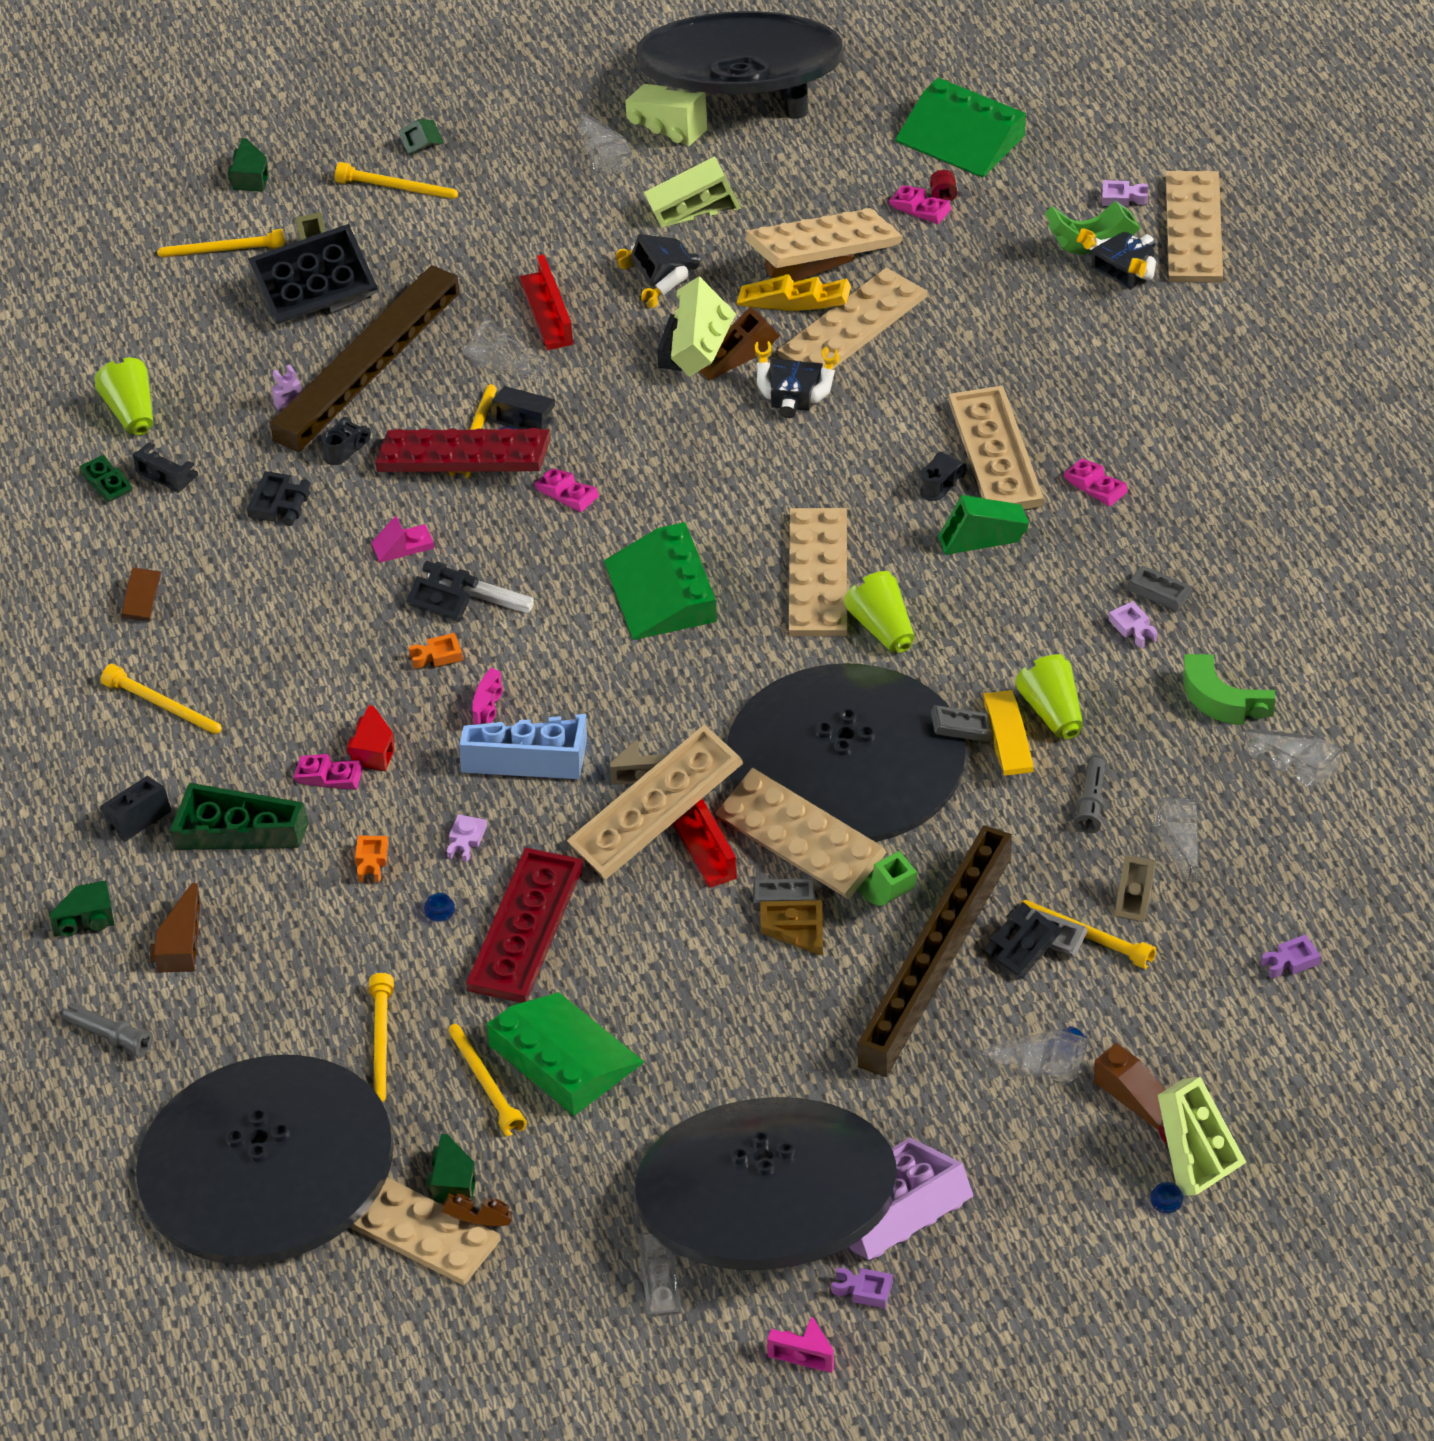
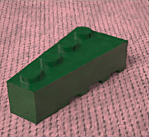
(236, 820)

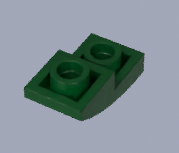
(105, 479)

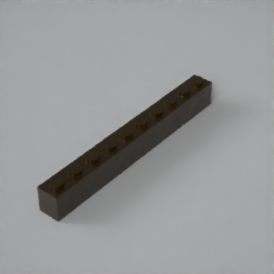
(364, 358)
(934, 951)

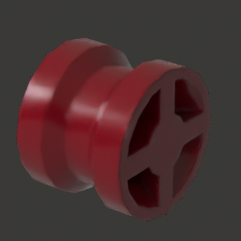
(943, 185)

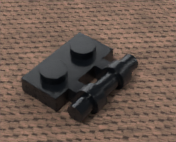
(271, 495)
(439, 598)
(1027, 945)

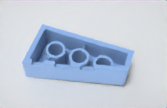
(525, 748)

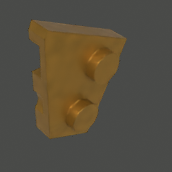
(794, 923)

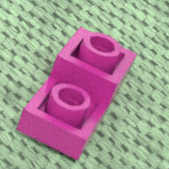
(914, 202)
(1092, 480)
(563, 488)
(487, 693)
(320, 771)

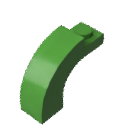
(1105, 225)
(1217, 698)
(889, 880)

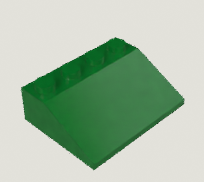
(962, 127)
(662, 583)
(561, 1050)

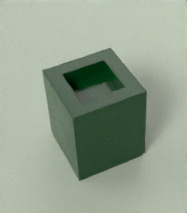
(420, 135)

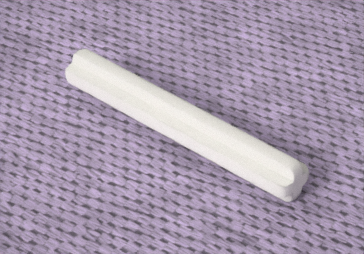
(497, 595)

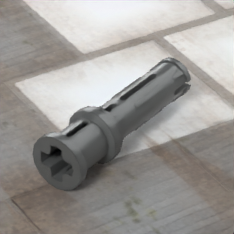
(1090, 802)
(119, 1033)

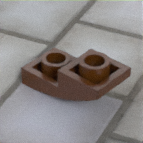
(141, 594)
(489, 1212)

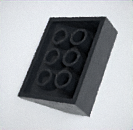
(311, 274)

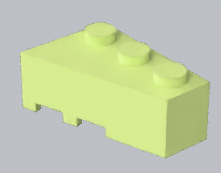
(669, 112)
(692, 194)
(700, 326)
(1197, 1137)

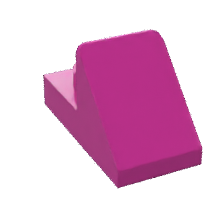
(396, 543)
(809, 1351)

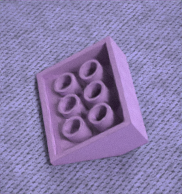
(926, 1189)

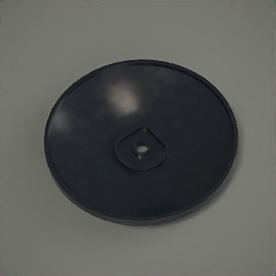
(739, 52)
(880, 779)
(766, 1183)
(271, 1198)

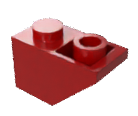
(372, 741)

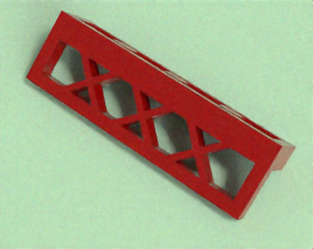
(547, 306)
(706, 845)

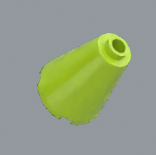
(127, 393)
(881, 610)
(1052, 694)

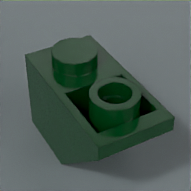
(249, 168)
(90, 902)
(452, 1171)

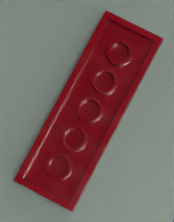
(463, 450)
(524, 925)

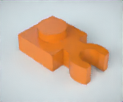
(440, 650)
(370, 855)

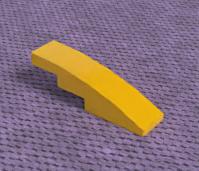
(786, 295)
(1009, 733)

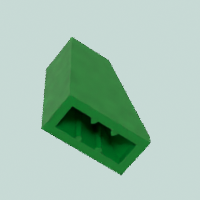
(982, 524)

